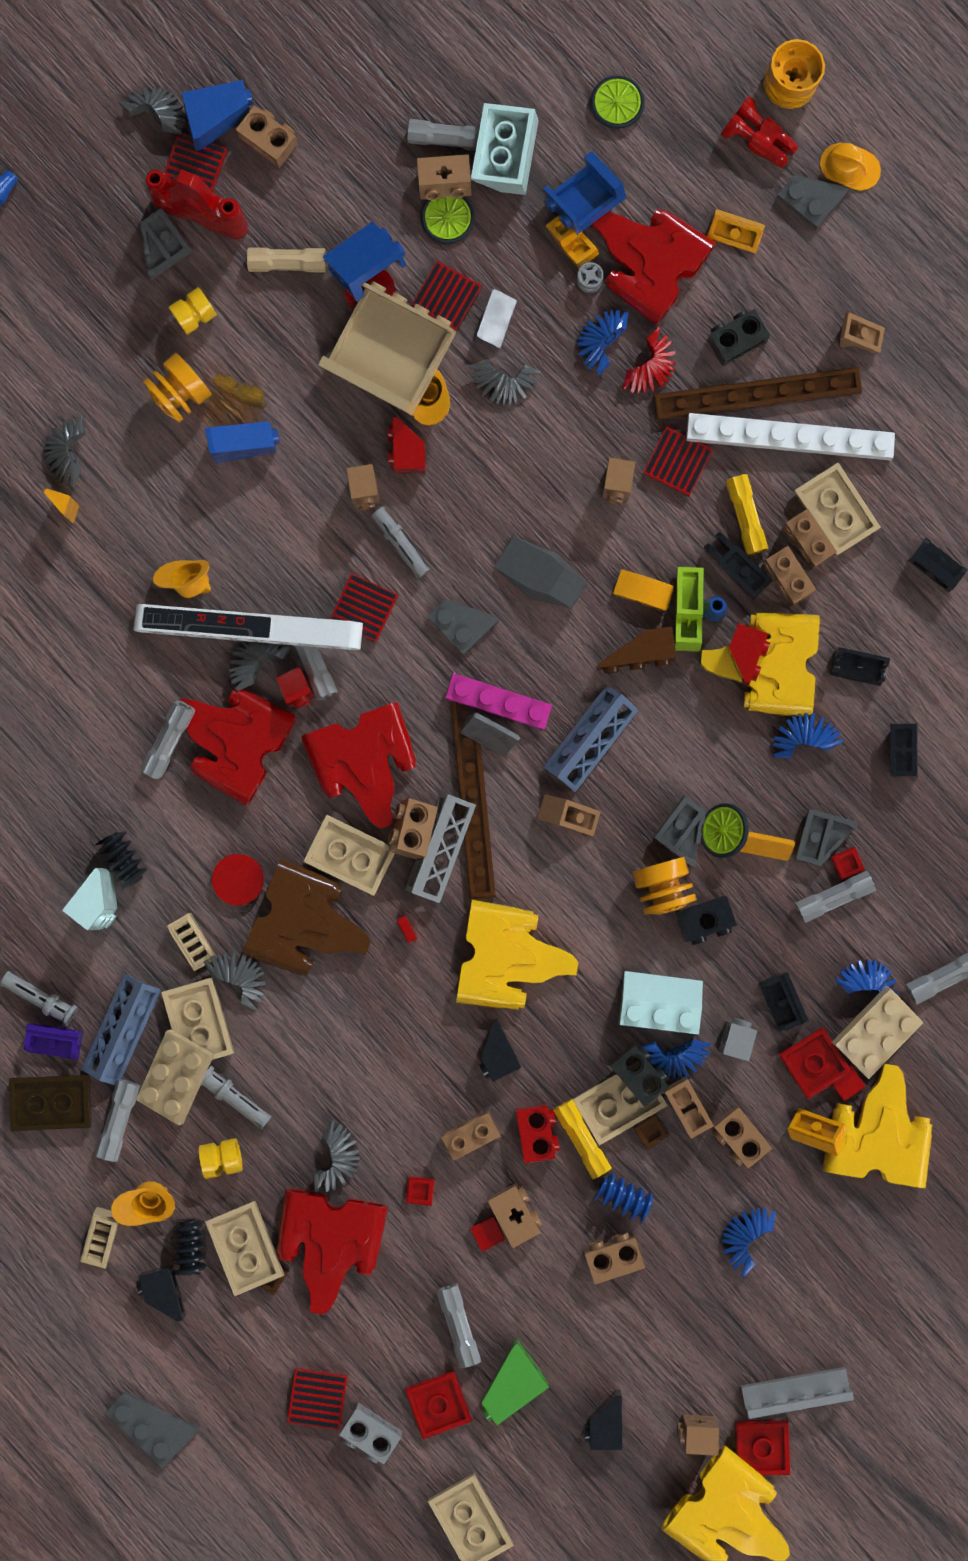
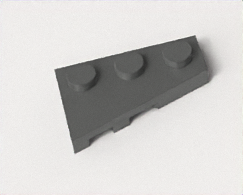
(152, 1429)

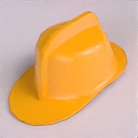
(850, 166)
(434, 403)
(185, 577)
(143, 1205)

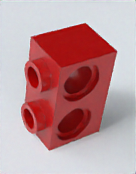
(530, 1133)

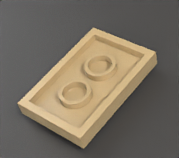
(837, 508)
(350, 855)
(198, 1016)
(877, 1032)
(175, 1077)
(613, 1108)
(244, 1248)
(470, 1521)

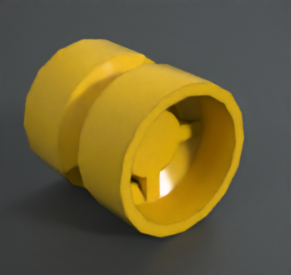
(193, 310)
(220, 1158)

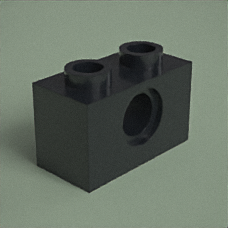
(690, 920)

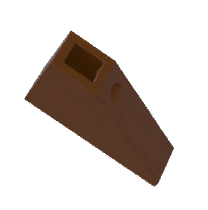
(649, 647)

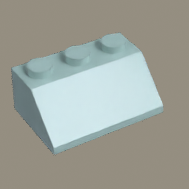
(505, 148)
(94, 901)
(661, 1002)

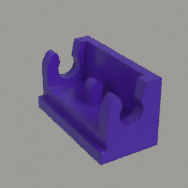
(53, 1041)

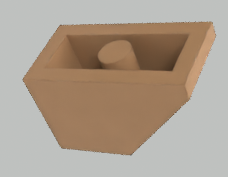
(568, 815)

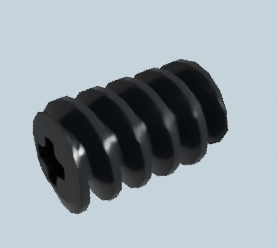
(122, 859)
(189, 1246)

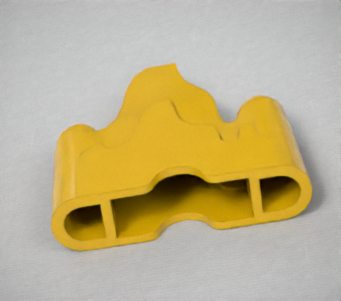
(783, 681)
(505, 955)
(883, 1135)
(727, 1511)

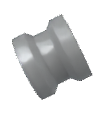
(592, 272)

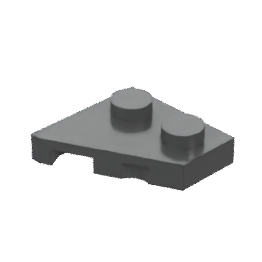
(811, 198)
(162, 243)
(461, 624)
(821, 836)

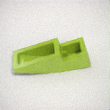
(688, 609)

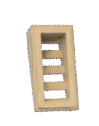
(188, 918)
(104, 1221)

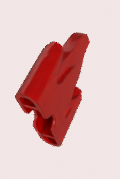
(193, 200)
(654, 258)
(239, 741)
(360, 759)
(332, 1240)

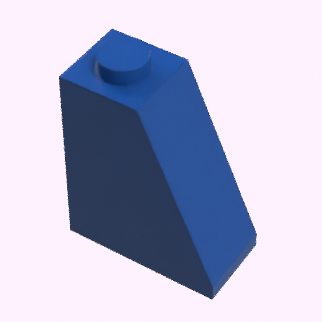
(215, 110)
(241, 441)

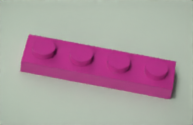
(498, 701)

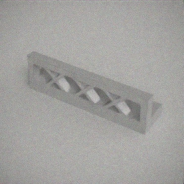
(422, 867)
(796, 1392)

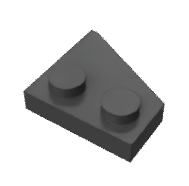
(682, 830)

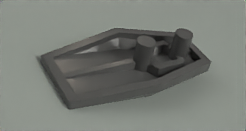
(540, 573)

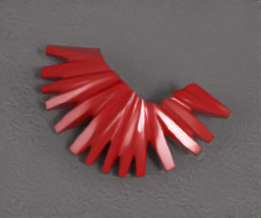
(653, 368)

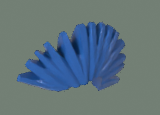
(600, 337)
(806, 734)
(870, 977)
(678, 1057)
(745, 1235)

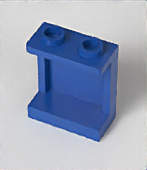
(585, 195)
(363, 257)

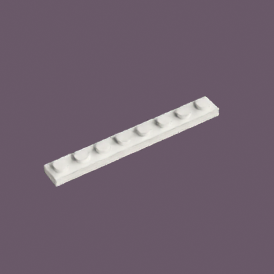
(790, 436)

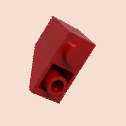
(408, 449)
(745, 651)
(295, 688)

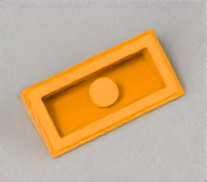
(736, 231)
(64, 504)
(768, 846)
(817, 1131)

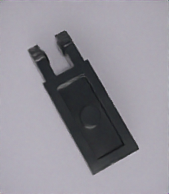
(739, 567)

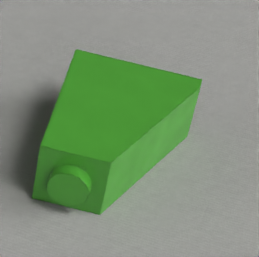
(513, 1385)

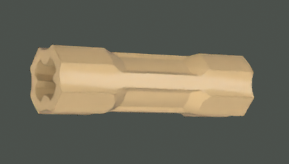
(281, 259)

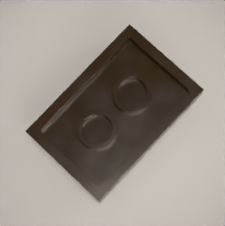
(50, 1102)

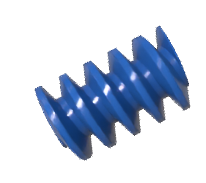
(624, 1197)

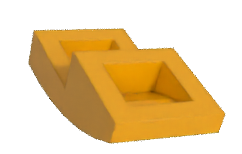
(576, 247)
(643, 590)

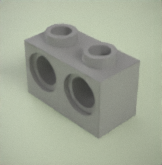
(737, 1039)
(375, 1428)

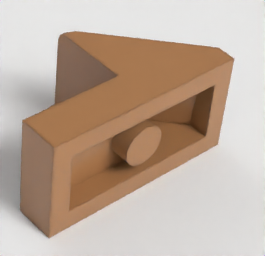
(861, 333)

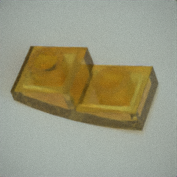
(245, 394)

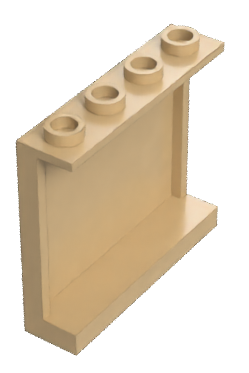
(390, 348)

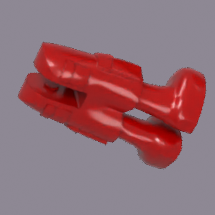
(767, 137)

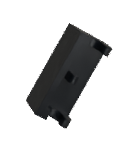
(937, 565)
(859, 666)
(904, 750)
(783, 1001)

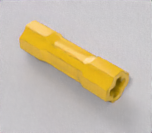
(751, 531)
(591, 1154)

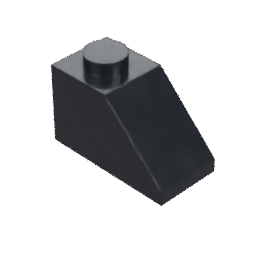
(498, 1054)
(162, 1291)
(606, 1425)

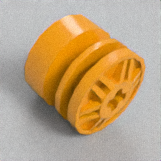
(798, 61)
(176, 388)
(664, 886)

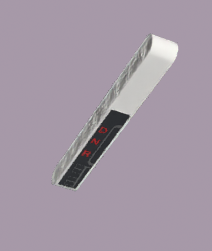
(248, 627)

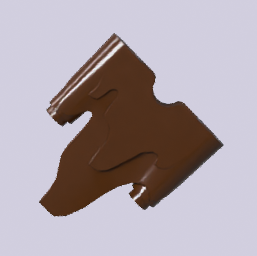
(303, 919)

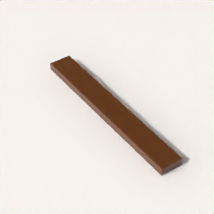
(758, 394)
(472, 790)

